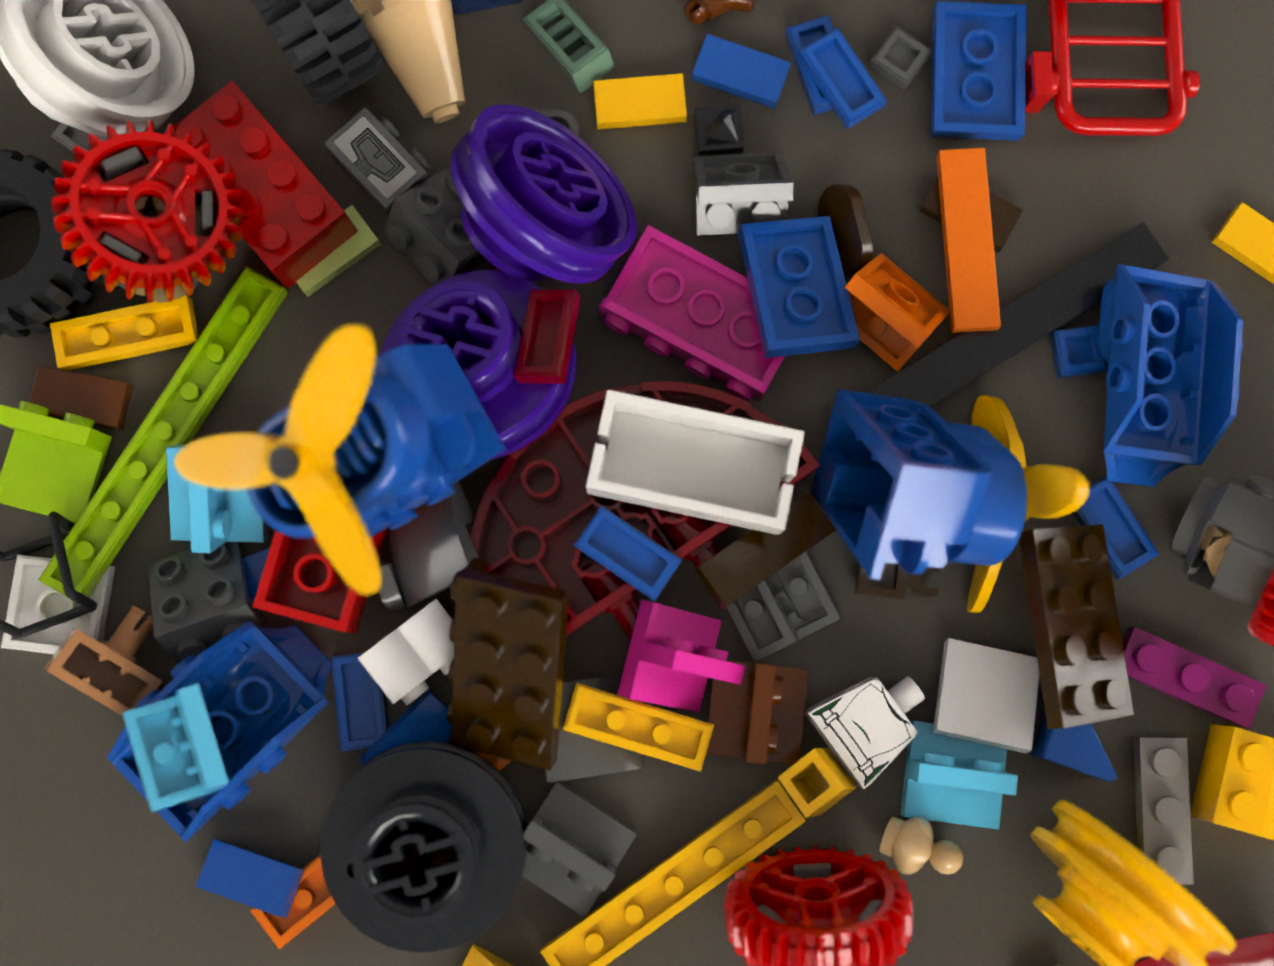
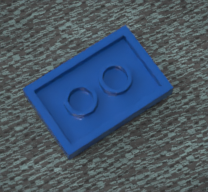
(978, 71)
(798, 286)

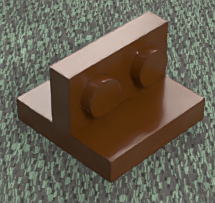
(761, 716)

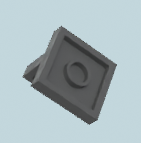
(740, 190)
(574, 848)

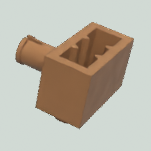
(107, 668)

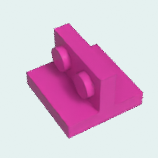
(674, 657)

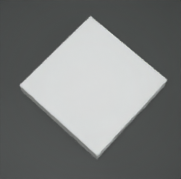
(35, 601)
(987, 696)

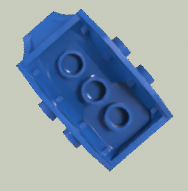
(1169, 373)
(258, 697)

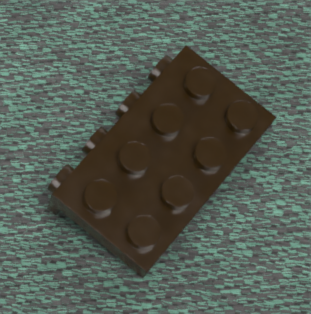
(1075, 625)
(507, 666)

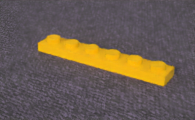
(677, 881)

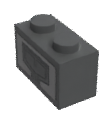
(375, 159)

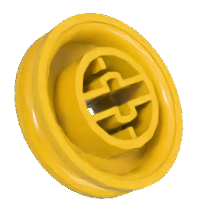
(1119, 900)

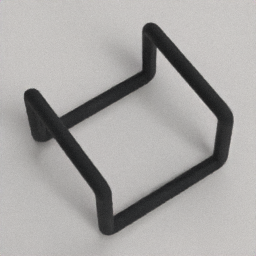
(56, 538)

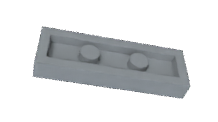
(1164, 804)

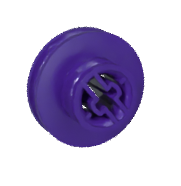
(539, 198)
(482, 324)

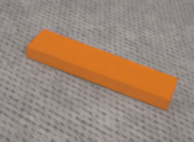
(968, 240)

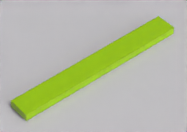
(171, 421)

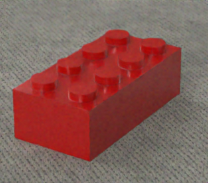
(286, 209)
(307, 587)

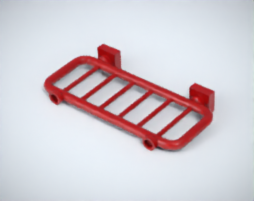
(1050, 75)

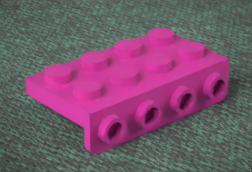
(693, 311)

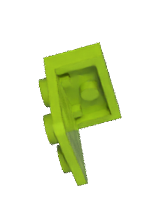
(51, 461)

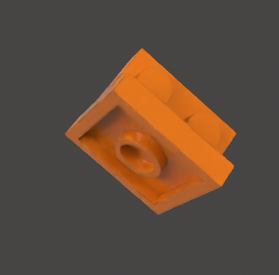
(892, 310)

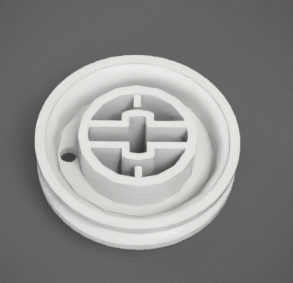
(97, 60)

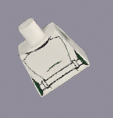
(867, 725)

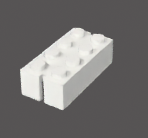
(694, 462)

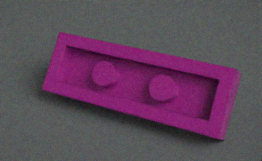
(1191, 678)

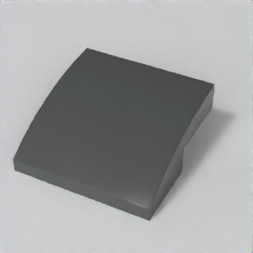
(433, 547)
(784, 608)
(584, 756)

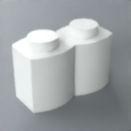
(411, 654)

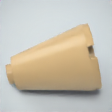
(422, 52)

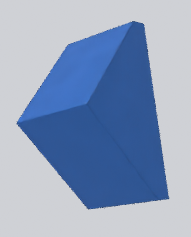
(1074, 749)

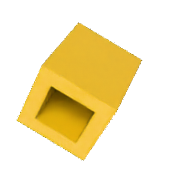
(817, 782)

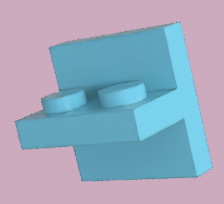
(210, 514)
(175, 749)
(954, 780)

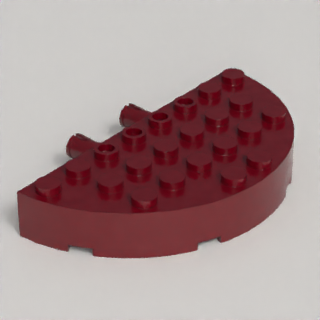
(542, 507)

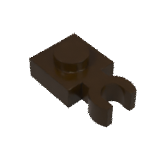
(892, 583)

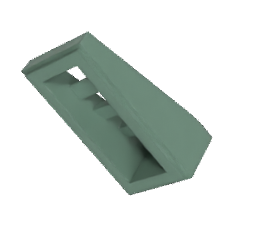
(584, 65)

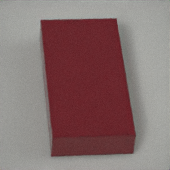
(547, 336)

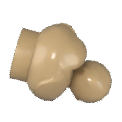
(912, 845)

